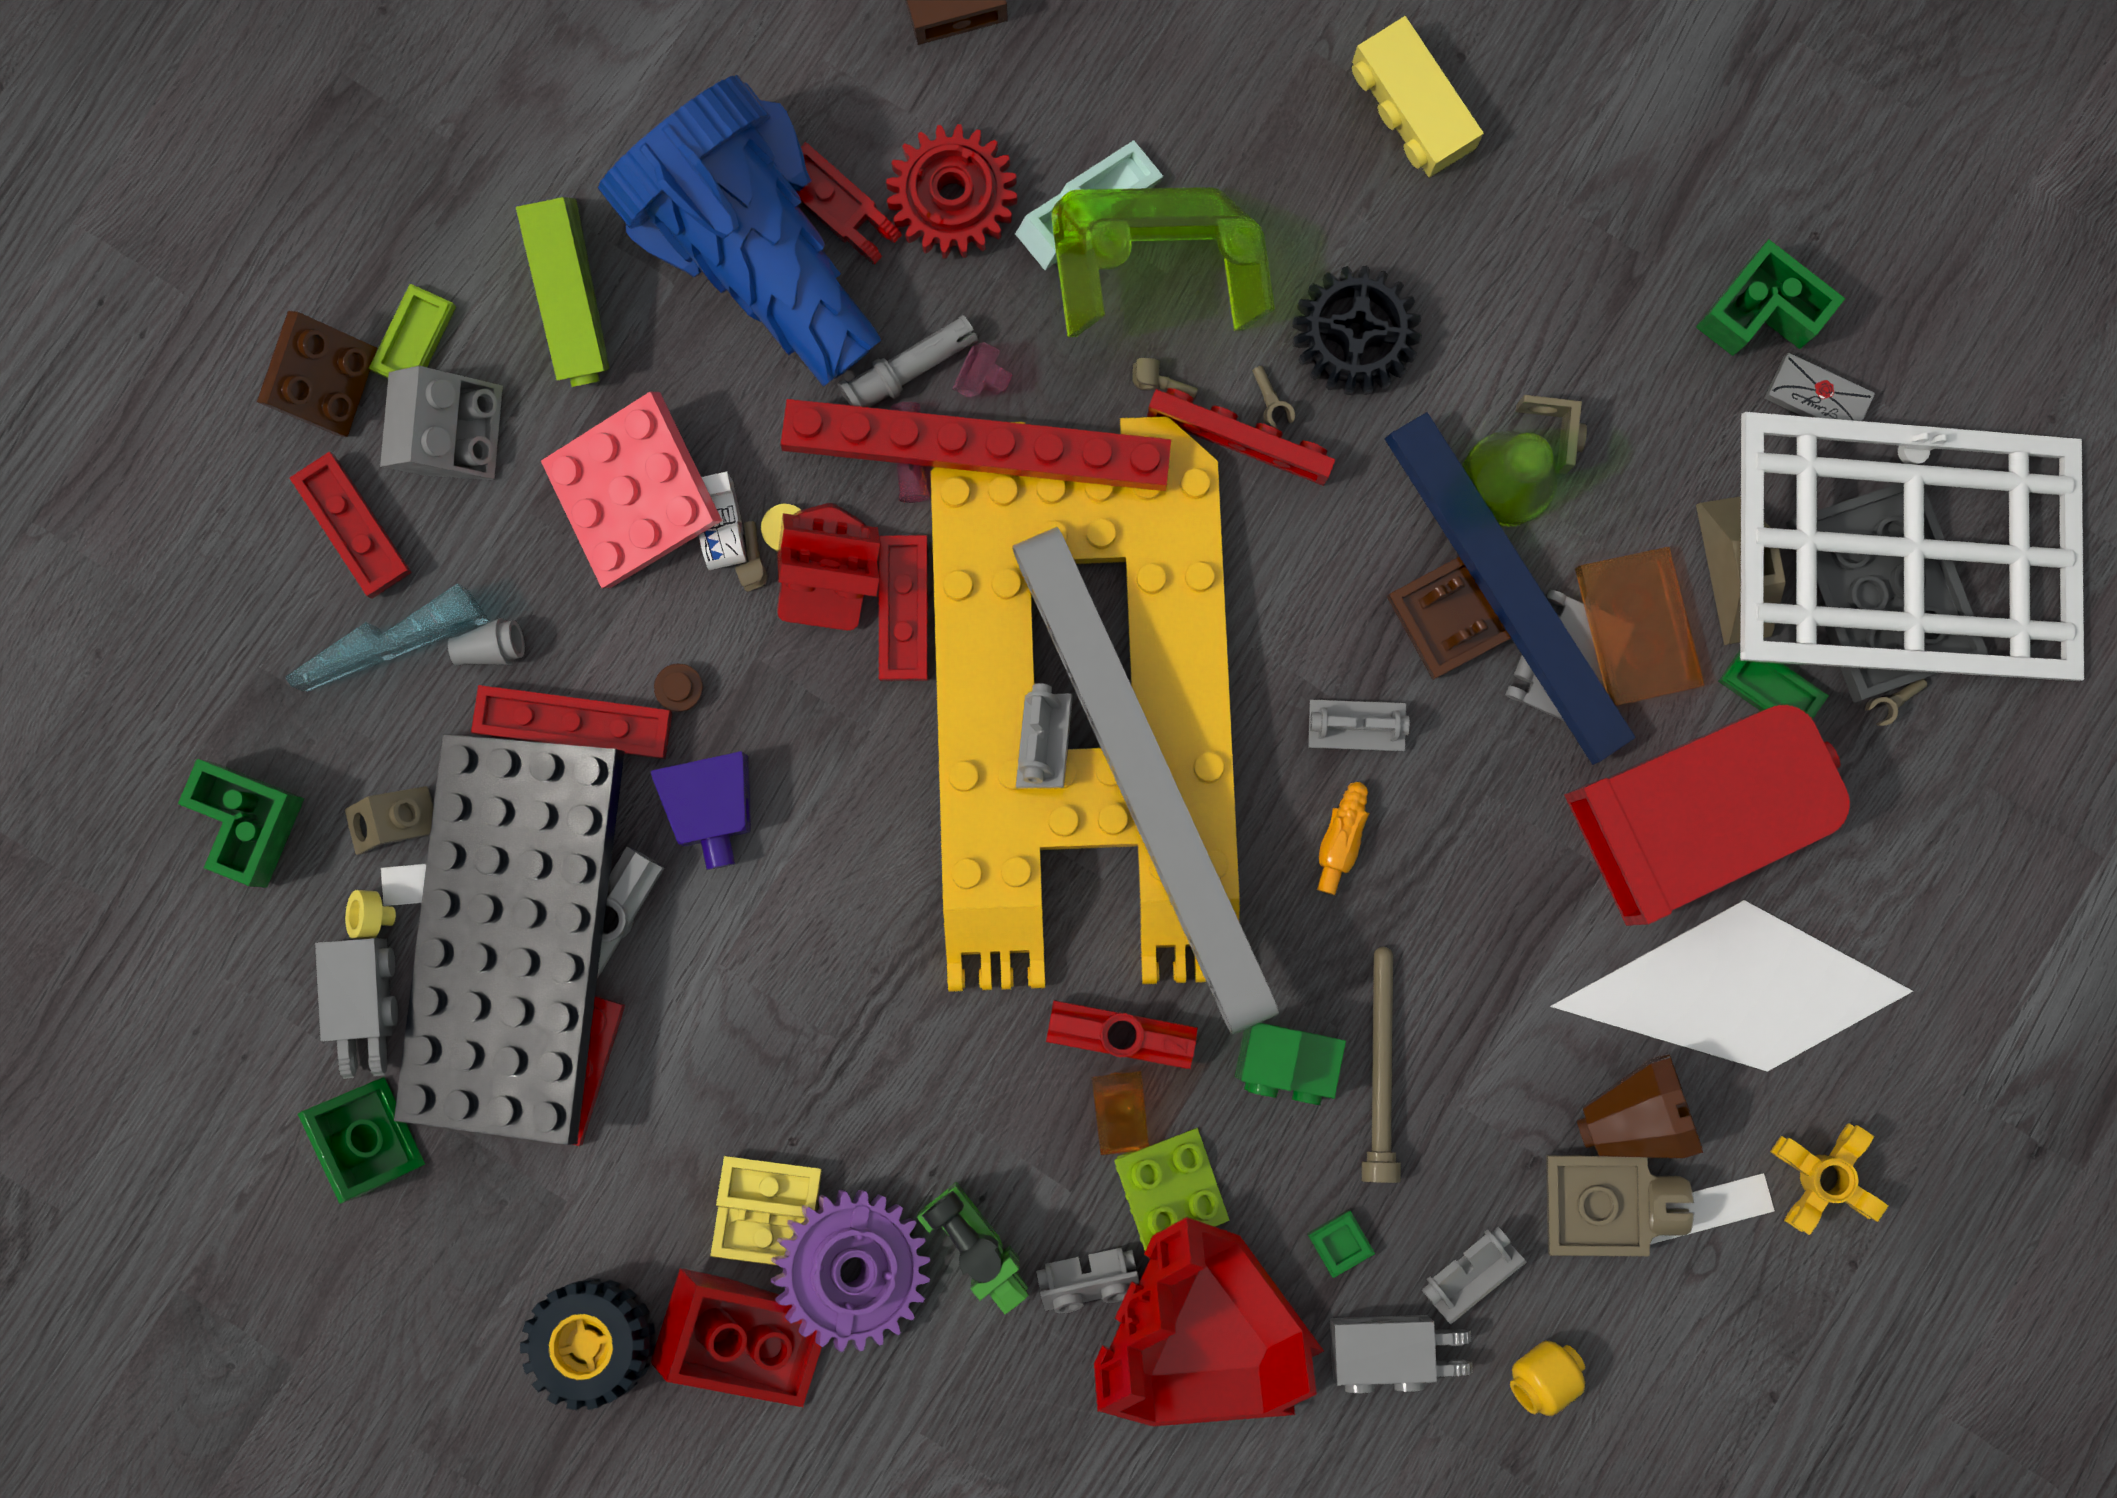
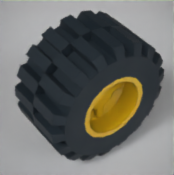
(588, 1343)

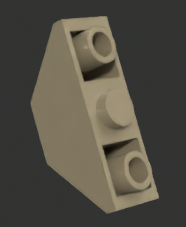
(1722, 542)

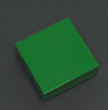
(1340, 1243)

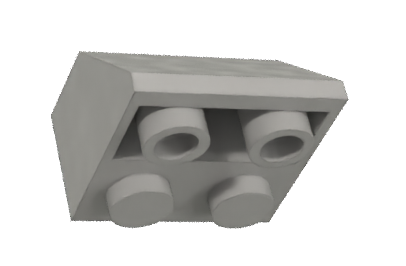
(441, 424)

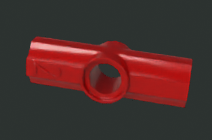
(1154, 1040)

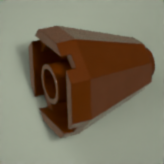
(1642, 1116)

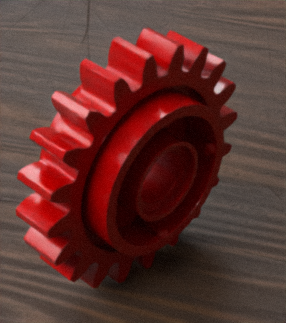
(948, 162)

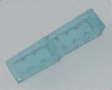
(367, 646)

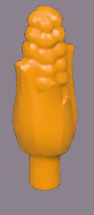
(1343, 837)

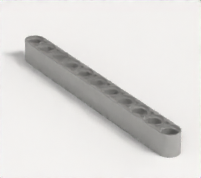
(1145, 781)

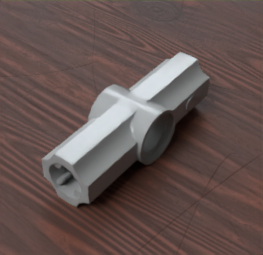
(627, 890)

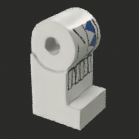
(724, 542)

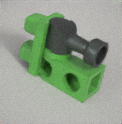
(979, 1247)

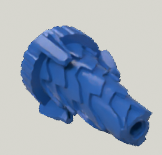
(721, 200)

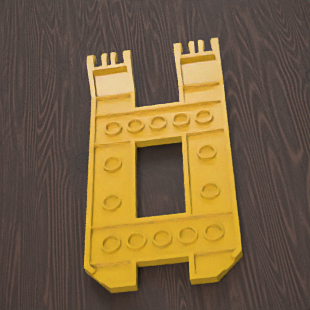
(987, 668)

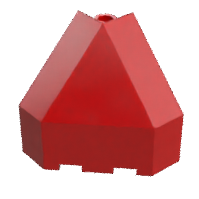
(1204, 1337)

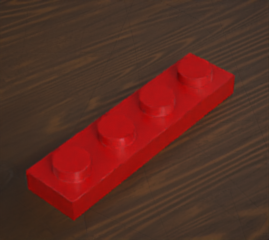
(1259, 443)
(571, 721)

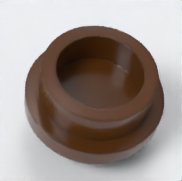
(678, 687)

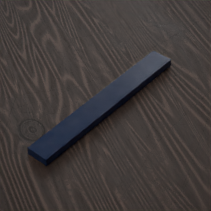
(1510, 588)

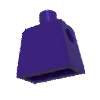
(707, 803)

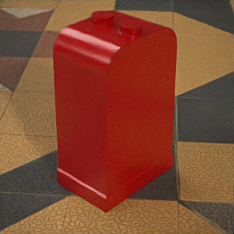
(1711, 811)

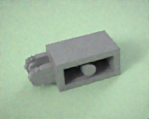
(356, 1000)
(1392, 1352)

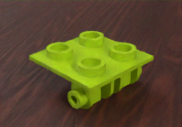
(1170, 1184)

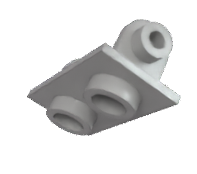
(1357, 725)
(1044, 738)
(1473, 1275)
(1072, 1288)

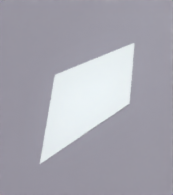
(1739, 990)

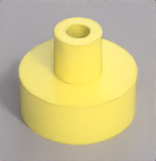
(367, 914)

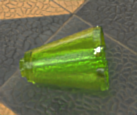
(1513, 475)

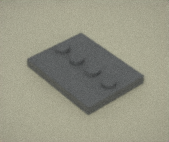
(1878, 584)

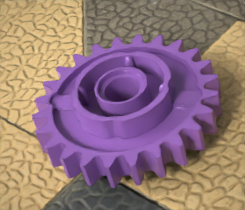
(815, 1262)

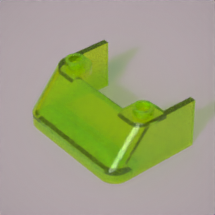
(1097, 232)

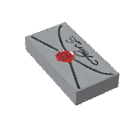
(1817, 392)

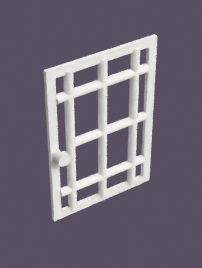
(1913, 449)

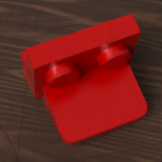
(826, 567)

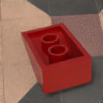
(734, 1341)

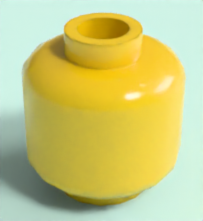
(1548, 1378)

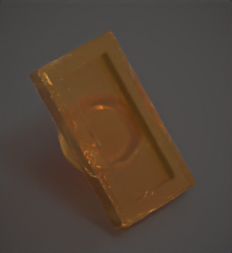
(1120, 1112)

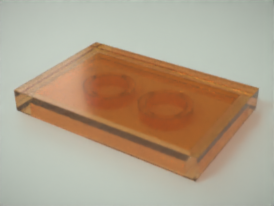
(1639, 626)

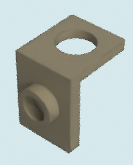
(1572, 431)
(390, 818)

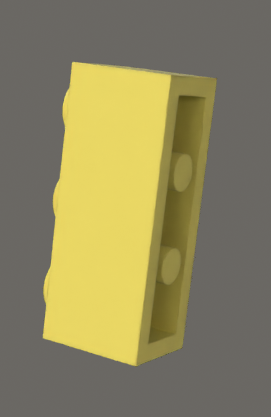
(1415, 97)

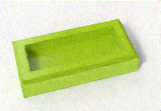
(413, 332)

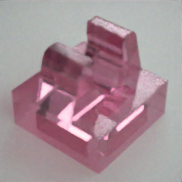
(981, 372)

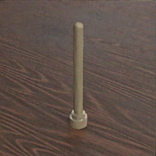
(1381, 1162)

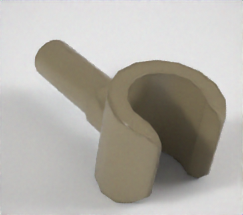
(1147, 377)
(1271, 398)
(752, 573)
(1896, 700)

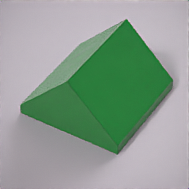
(360, 1140)

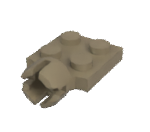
(1611, 1205)

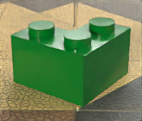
(1771, 291)
(253, 818)
(1289, 1060)

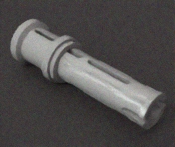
(889, 376)

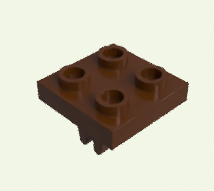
(317, 374)
(1447, 618)

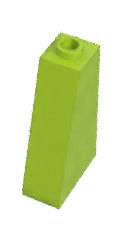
(564, 288)

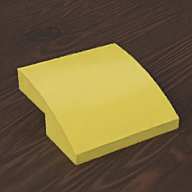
(756, 1205)

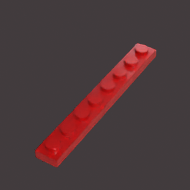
(976, 445)

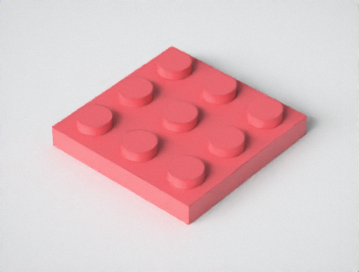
(631, 490)

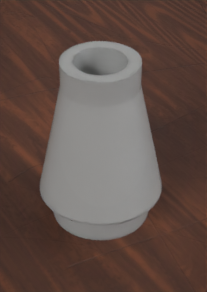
(492, 643)

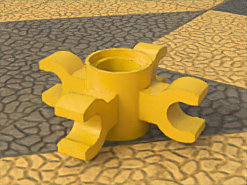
(1848, 1148)

